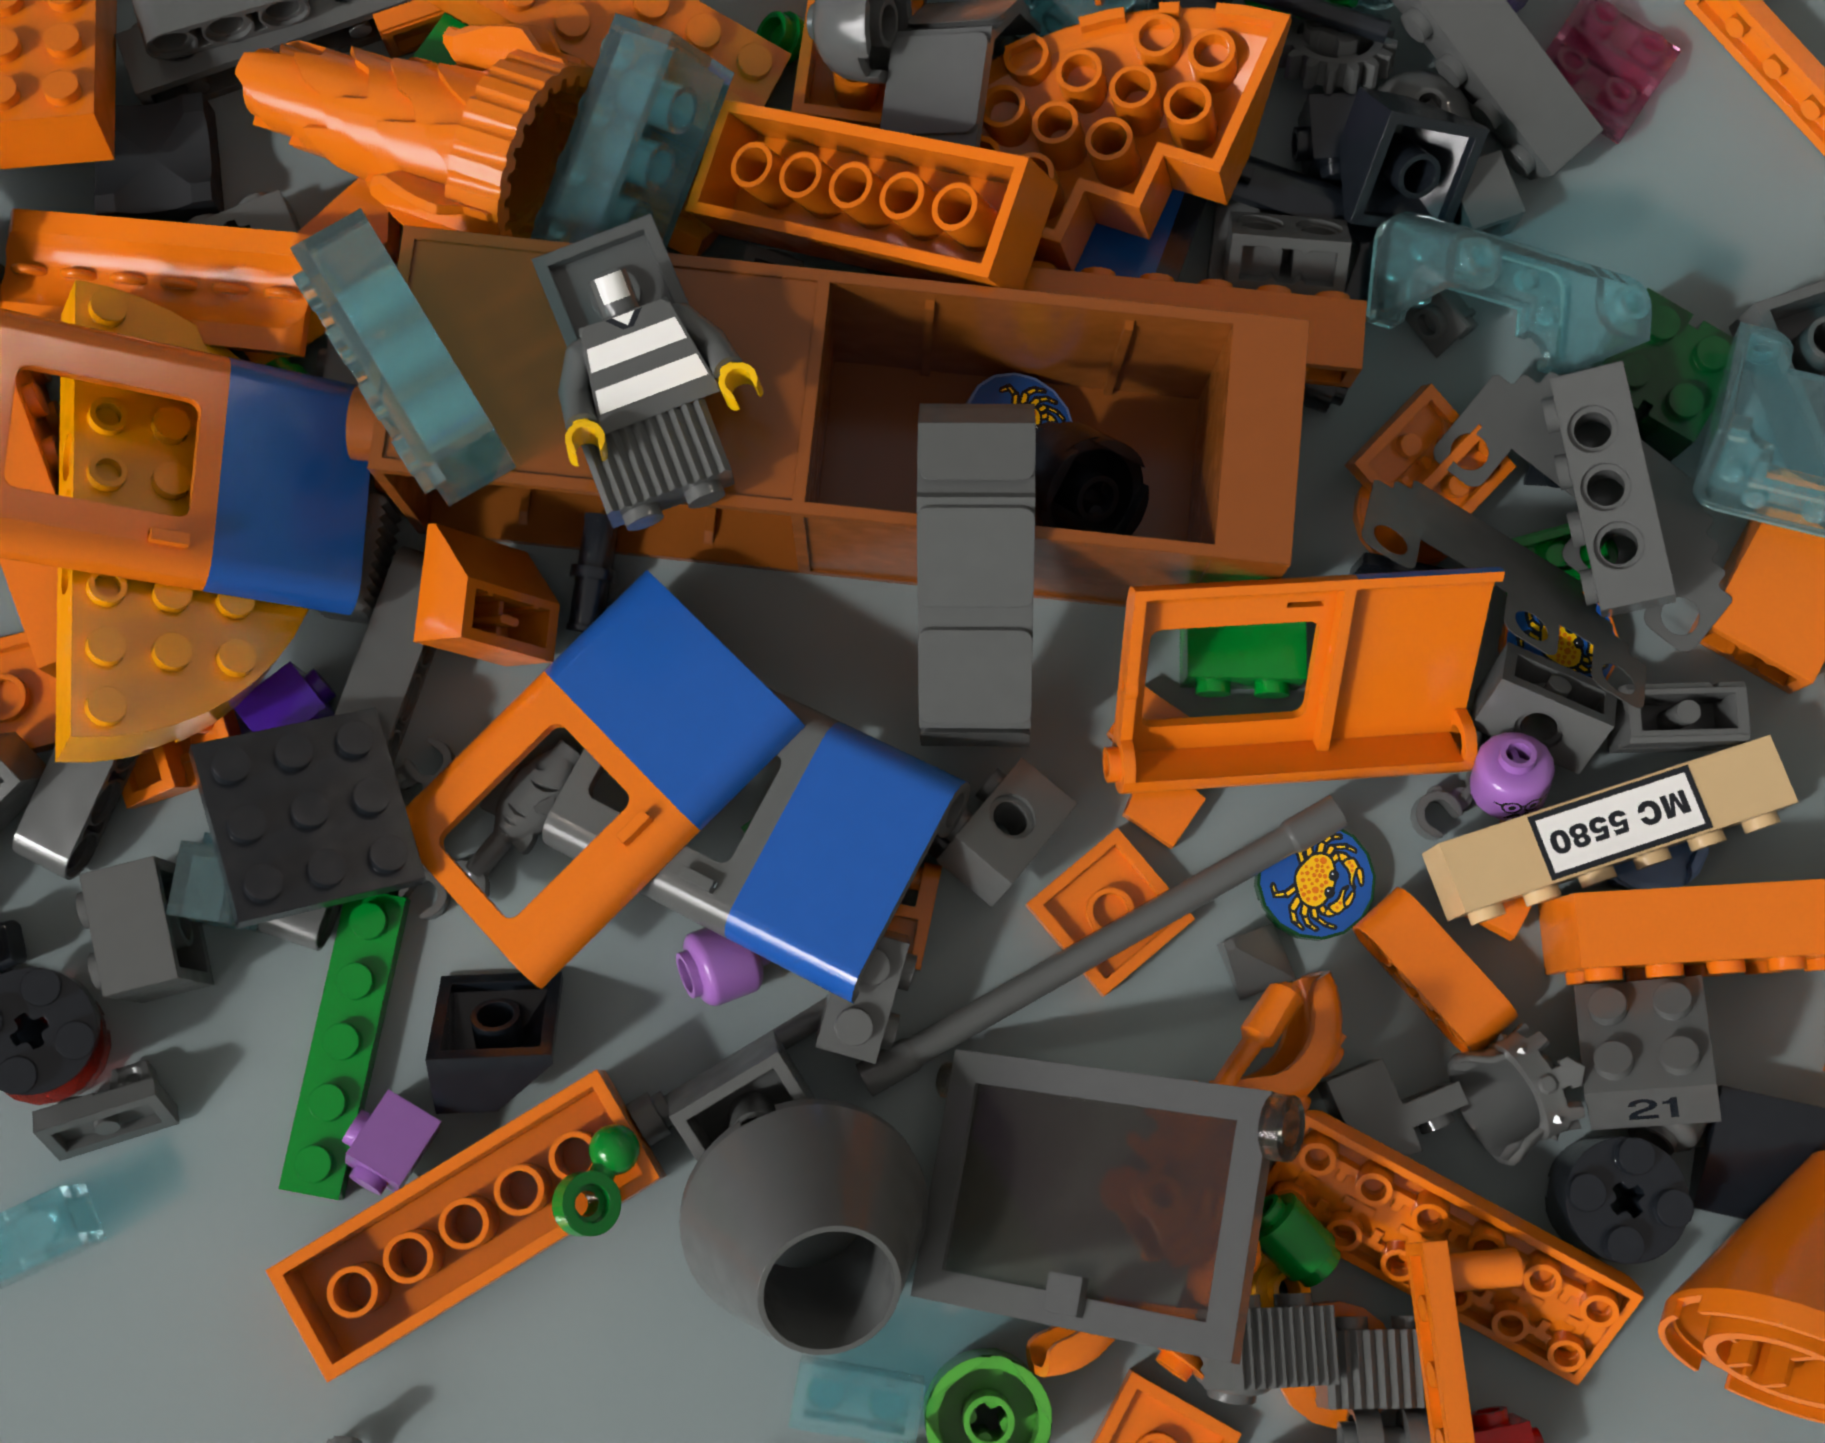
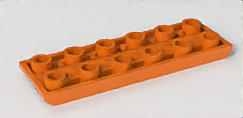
(217, 277)
(1384, 1199)

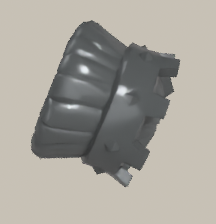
(1517, 1093)

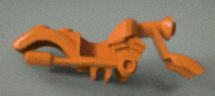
(1310, 1048)

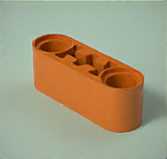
(1435, 971)

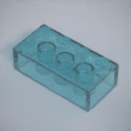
(634, 135)
(399, 360)

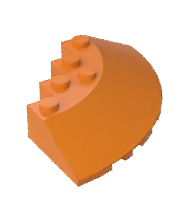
(1134, 111)

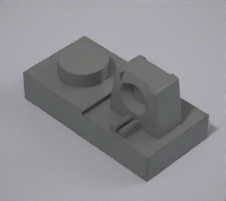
(92, 1121)

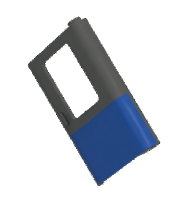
(818, 858)

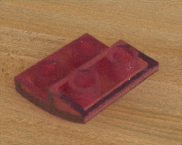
(1611, 63)

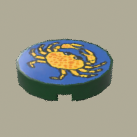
(1319, 889)

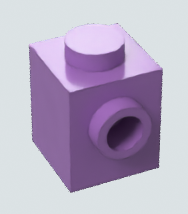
(388, 1143)

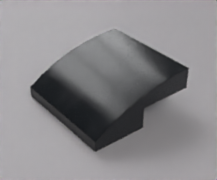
(1752, 1150)

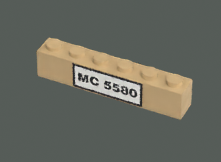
(1610, 828)

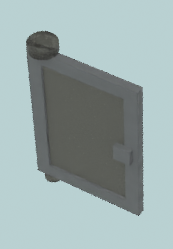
(1102, 1199)

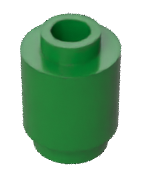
(1297, 1240)

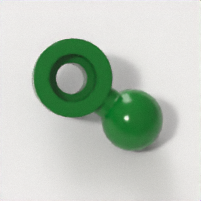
(613, 1152)

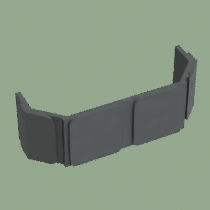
(944, 67)
(975, 573)

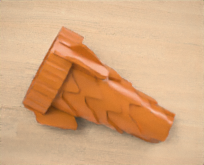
(431, 138)

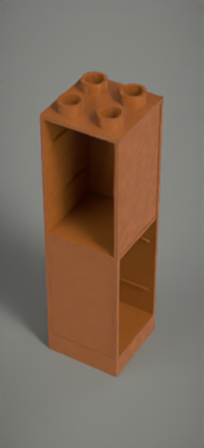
(834, 438)

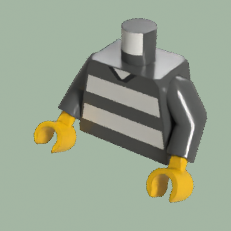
(642, 364)

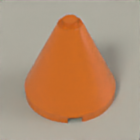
(1762, 1301)

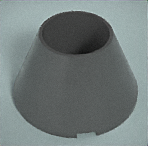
(798, 1176)

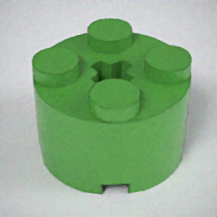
(991, 1379)

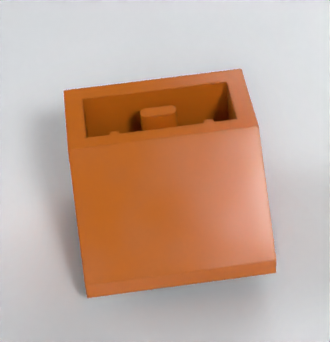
(484, 601)

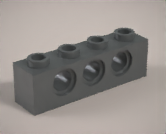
(1605, 397)

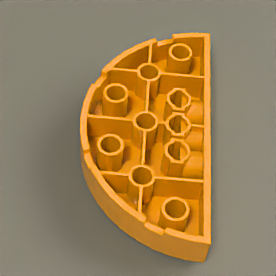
(133, 654)

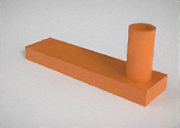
(1771, 58)
(1433, 1280)

